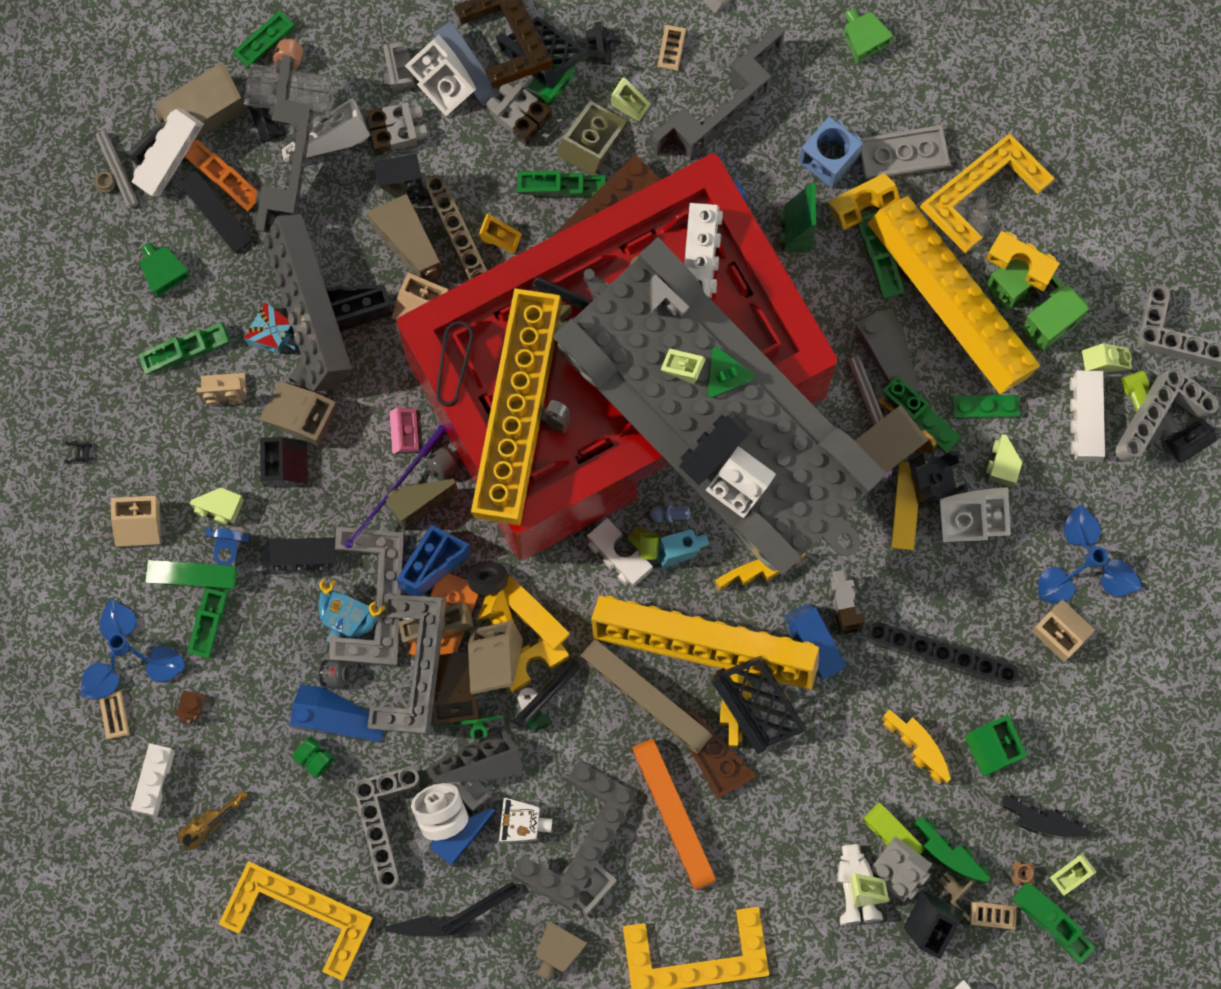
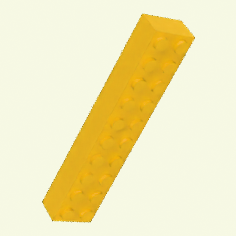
(953, 294)
(517, 407)
(703, 640)

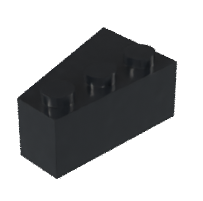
(401, 177)
(359, 304)
(714, 447)
(298, 555)

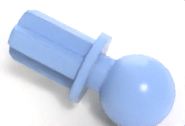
(660, 513)

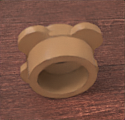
(1018, 869)

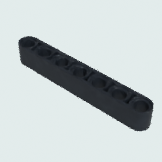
(953, 653)

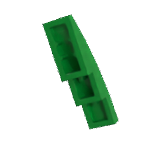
(558, 184)
(881, 261)
(185, 348)
(191, 574)
(208, 621)

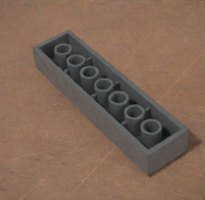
(307, 303)

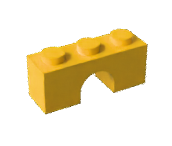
(875, 192)
(1040, 266)
(539, 651)

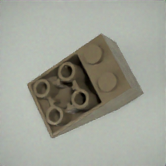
(299, 412)
(493, 656)

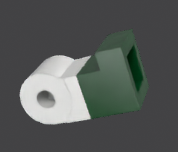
(538, 721)

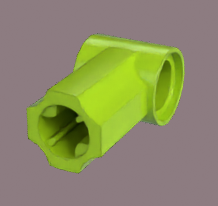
(1136, 387)
(645, 542)

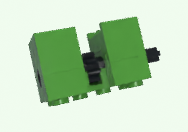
(1056, 307)

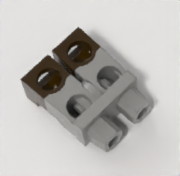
(519, 112)
(393, 127)
(843, 603)

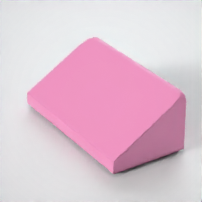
(404, 430)

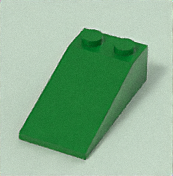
(799, 221)

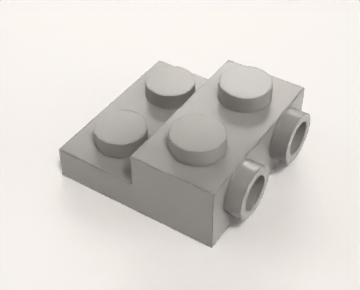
(901, 869)
(594, 890)

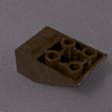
(452, 691)

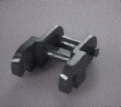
(87, 446)

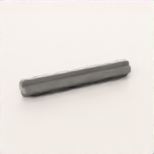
(117, 169)
(865, 389)

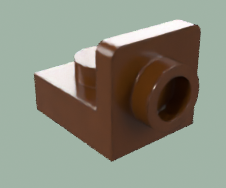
(190, 707)

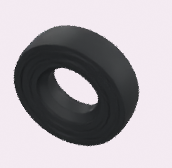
(487, 587)

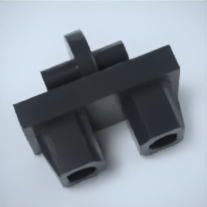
(605, 41)

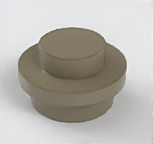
(105, 182)

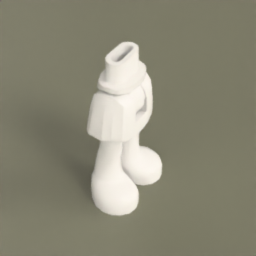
(851, 863)

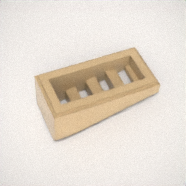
(675, 31)
(974, 909)

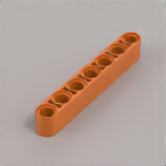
(673, 814)

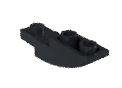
(1051, 825)

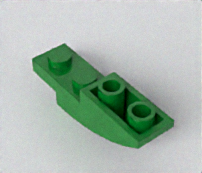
(918, 409)
(957, 860)
(1054, 922)

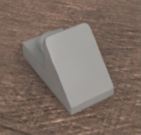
(662, 293)

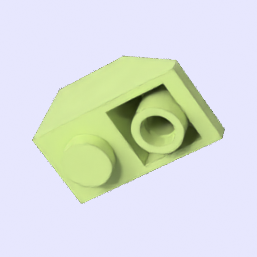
(1107, 358)
(1006, 463)
(220, 504)

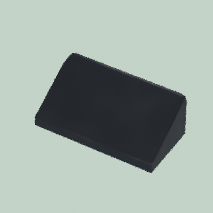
(265, 126)
(138, 152)
(1191, 440)

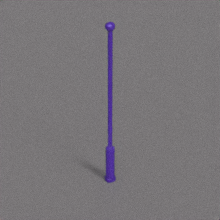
(426, 449)

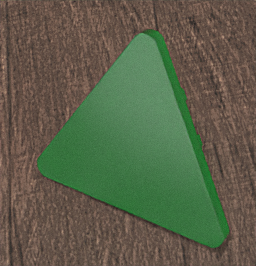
(726, 373)
(478, 724)

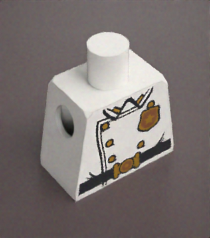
(521, 822)

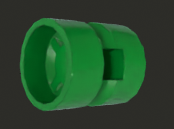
(312, 757)

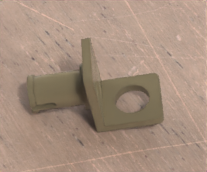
(955, 890)

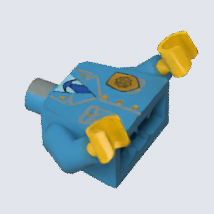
(344, 614)

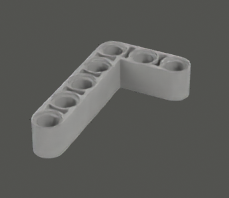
(1181, 340)
(1169, 392)
(378, 821)

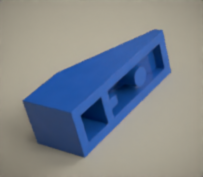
(453, 847)

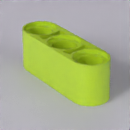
(888, 827)

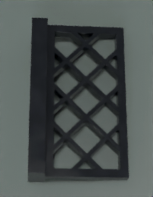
(511, 50)
(741, 708)

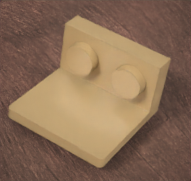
(223, 388)

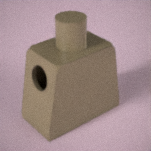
(557, 950)

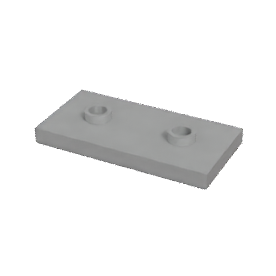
(904, 152)

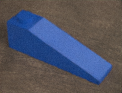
(327, 713)

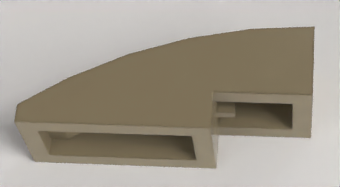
(455, 620)

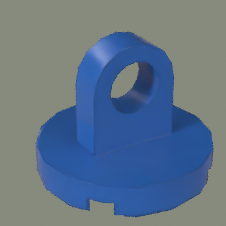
(226, 539)

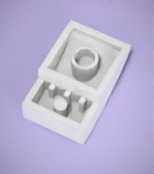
(441, 75)
(975, 515)

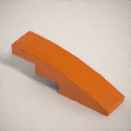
(221, 175)

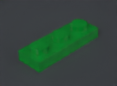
(263, 39)
(986, 406)

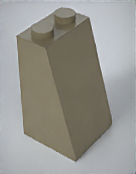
(207, 97)
(403, 233)

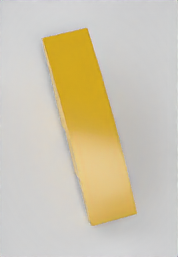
(905, 510)
(747, 574)
(534, 614)

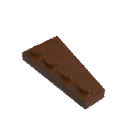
(720, 764)

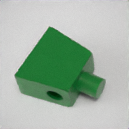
(162, 269)

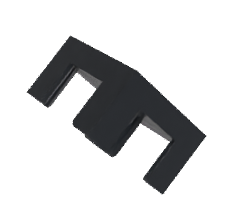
(934, 477)

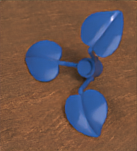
(1084, 530)
(116, 623)

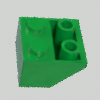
(550, 95)
(995, 746)

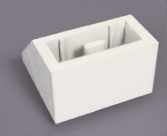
(740, 482)

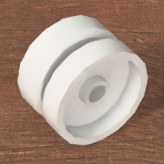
(439, 811)

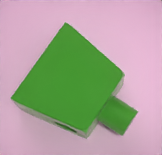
(865, 34)

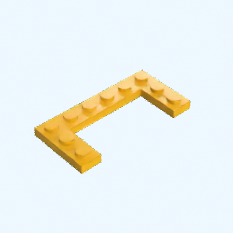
(942, 203)
(258, 879)
(750, 965)

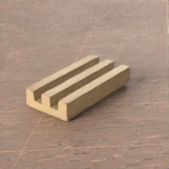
(118, 733)

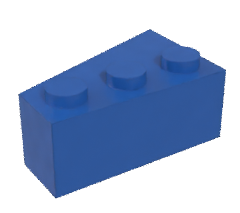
(431, 561)
(808, 626)

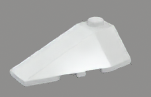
(340, 131)

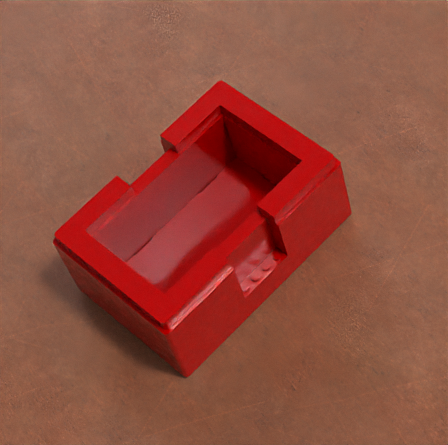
(603, 477)

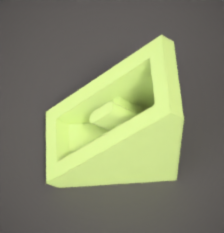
(629, 100)
(683, 365)
(1073, 874)
(867, 890)

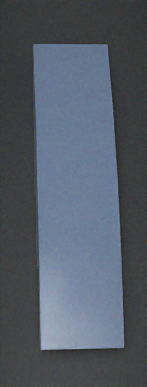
(476, 72)

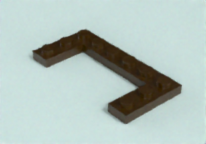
(535, 53)

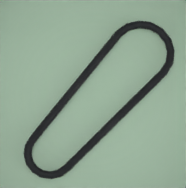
(442, 361)

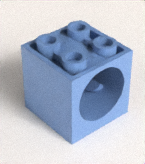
(826, 169)

